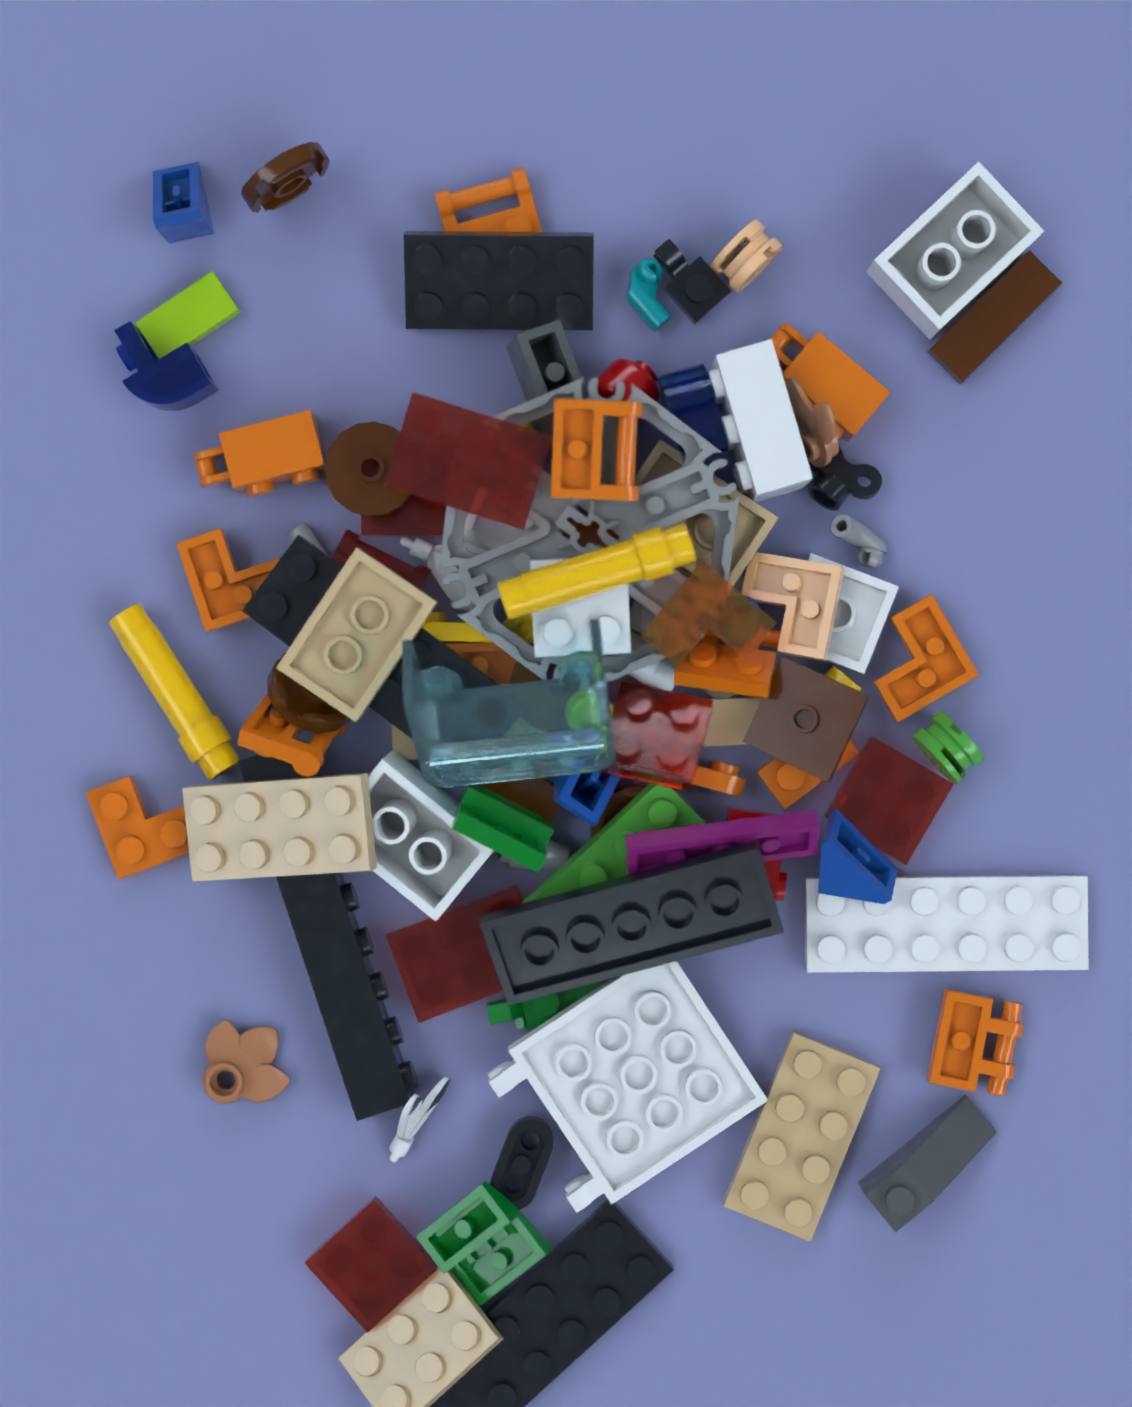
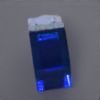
(164, 383)
(692, 400)

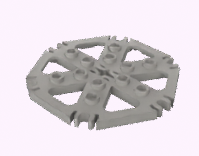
(660, 504)

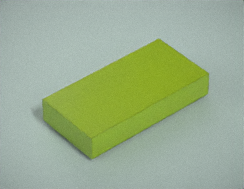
(188, 316)

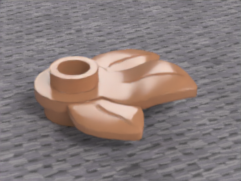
(815, 425)
(248, 1059)

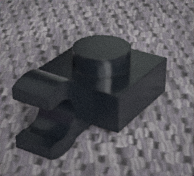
(694, 286)

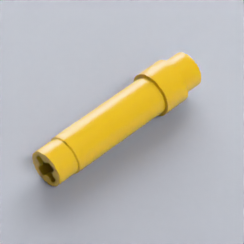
(645, 556)
(200, 732)

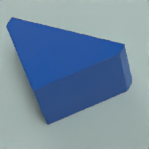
(181, 203)
(585, 794)
(853, 865)

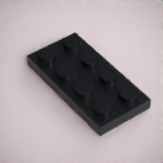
(498, 279)

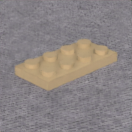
(280, 827)
(801, 1136)

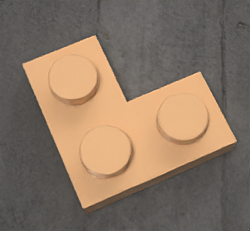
(810, 597)

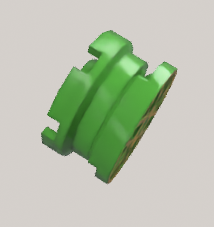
(947, 747)

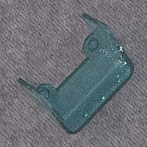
(510, 728)

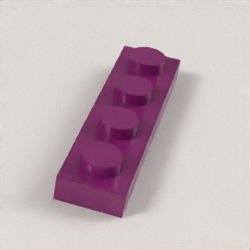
(778, 837)

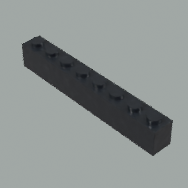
(343, 977)

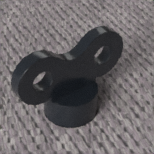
(840, 479)

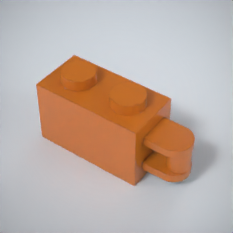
(830, 377)
(266, 455)

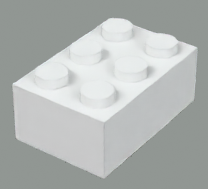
(954, 250)
(759, 422)
(416, 838)

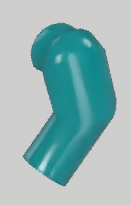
(642, 293)

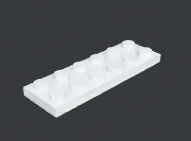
(952, 925)

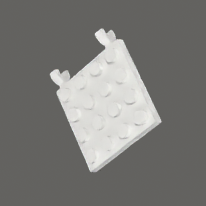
(632, 1078)

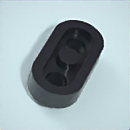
(523, 1161)

